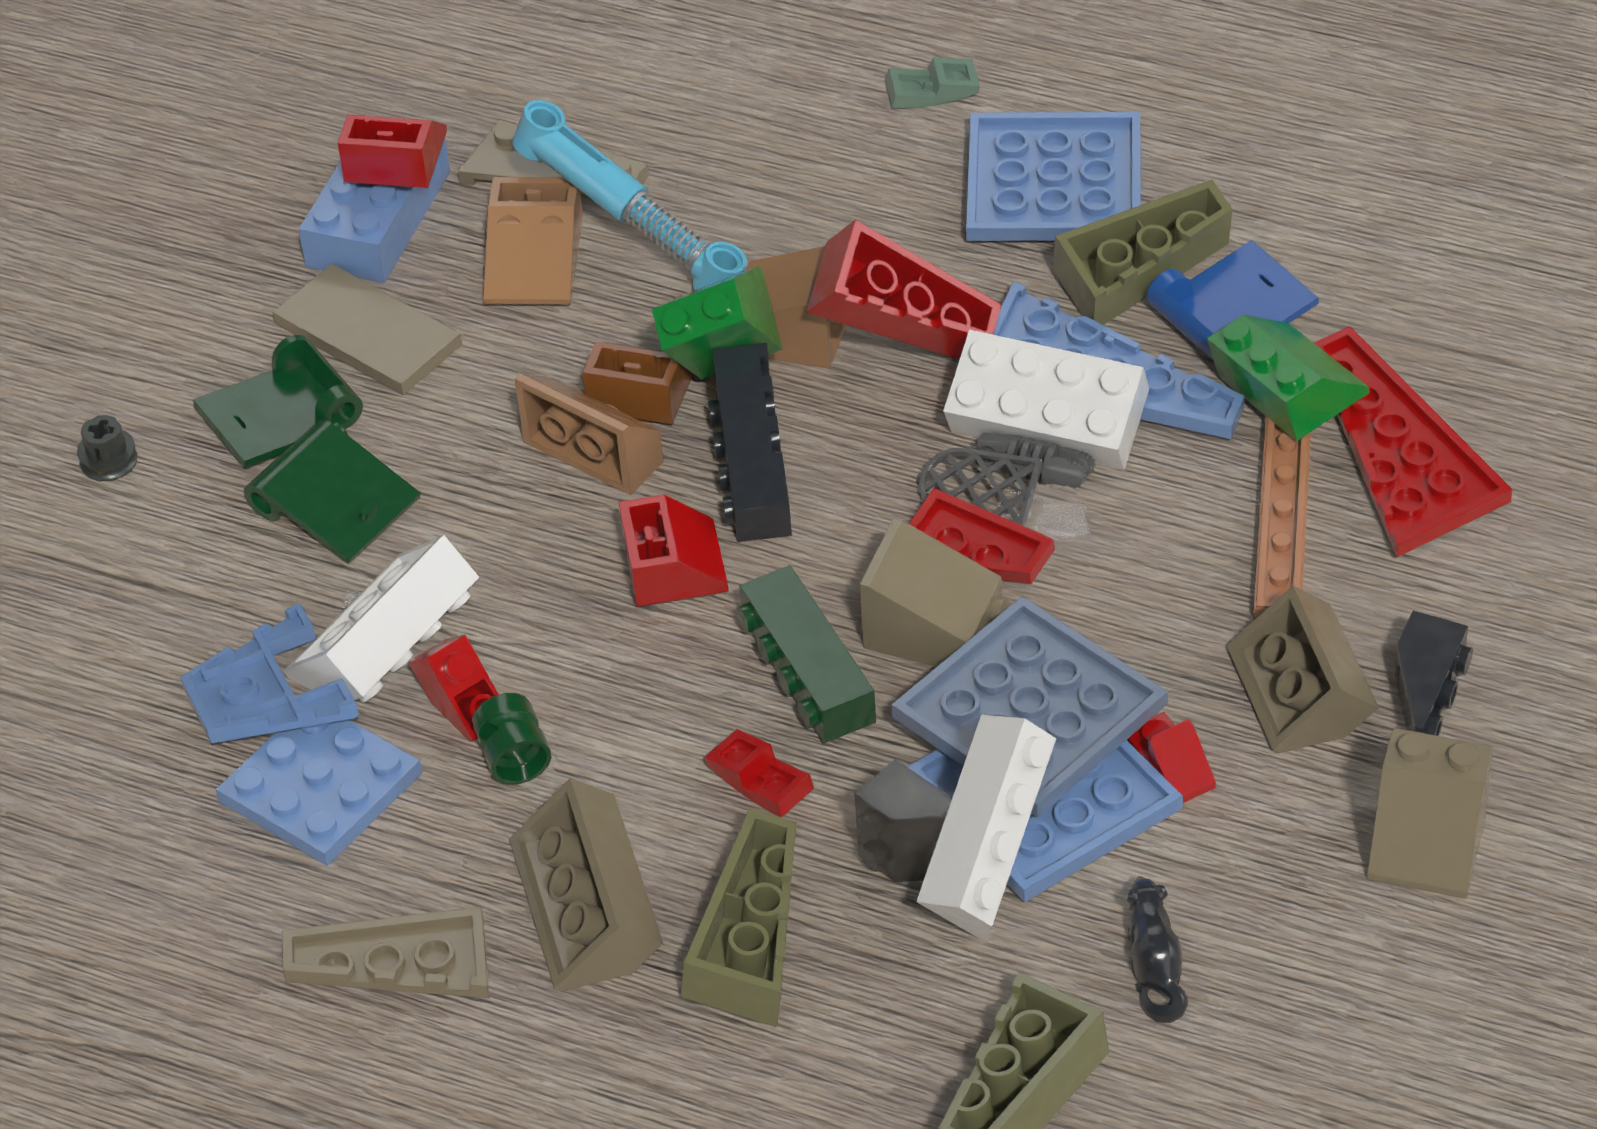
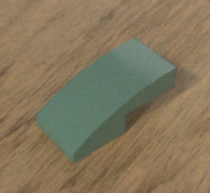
(943, 83)

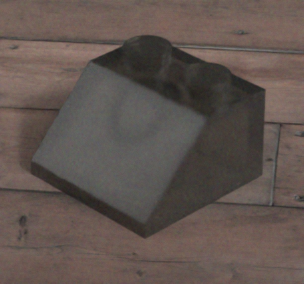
(899, 822)

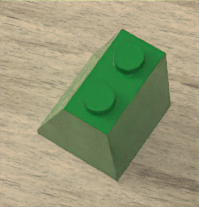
(717, 316)

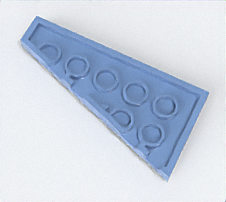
(1173, 395)

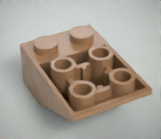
(532, 240)

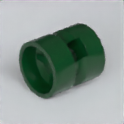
(511, 738)

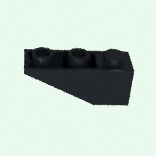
(1426, 669)

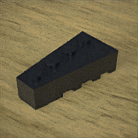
(749, 444)

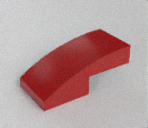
(754, 771)

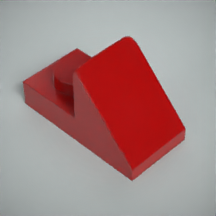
(1175, 754)

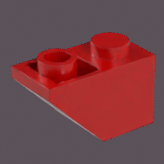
(454, 681)

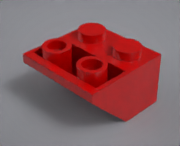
(390, 150)
(670, 550)

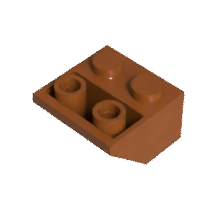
(636, 381)

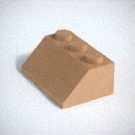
(587, 433)

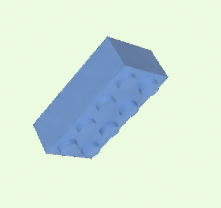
(366, 224)

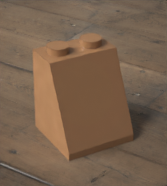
(790, 283)

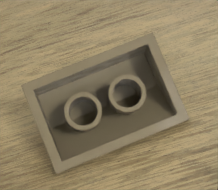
(1301, 673)

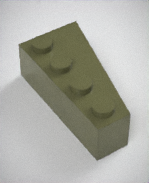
(1118, 257)
(742, 936)
(1031, 1062)

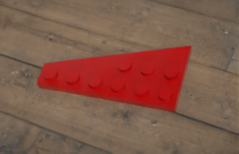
(1409, 457)

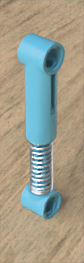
(547, 138)

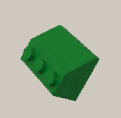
(1283, 373)

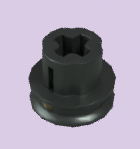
(109, 442)

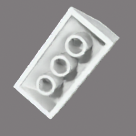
(387, 620)
(986, 822)

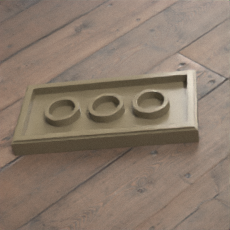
(367, 328)

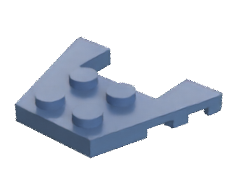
(247, 693)

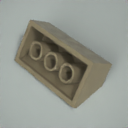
(585, 888)

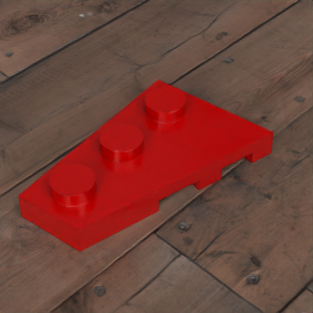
(984, 537)

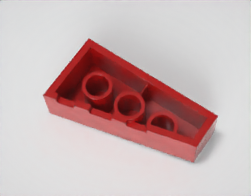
(896, 293)

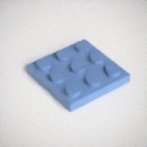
(319, 785)

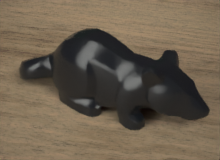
(1155, 951)

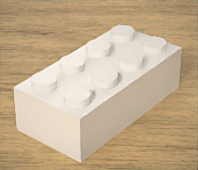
(1047, 397)

